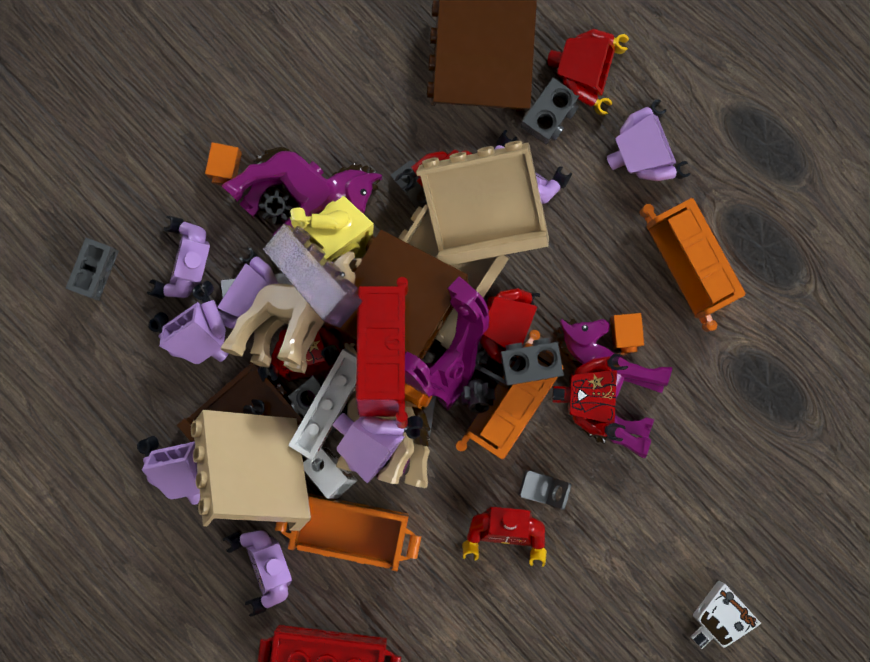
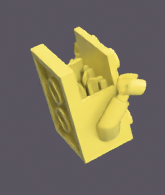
(336, 229)

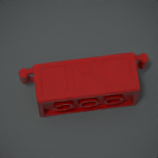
(381, 352)
(317, 645)

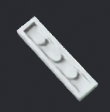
(326, 406)

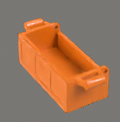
(694, 259)
(510, 411)
(353, 533)

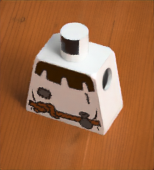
(330, 480)
(722, 618)

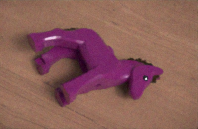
(302, 182)
(580, 345)

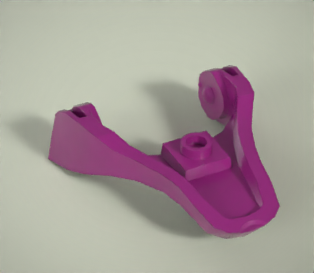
(458, 362)

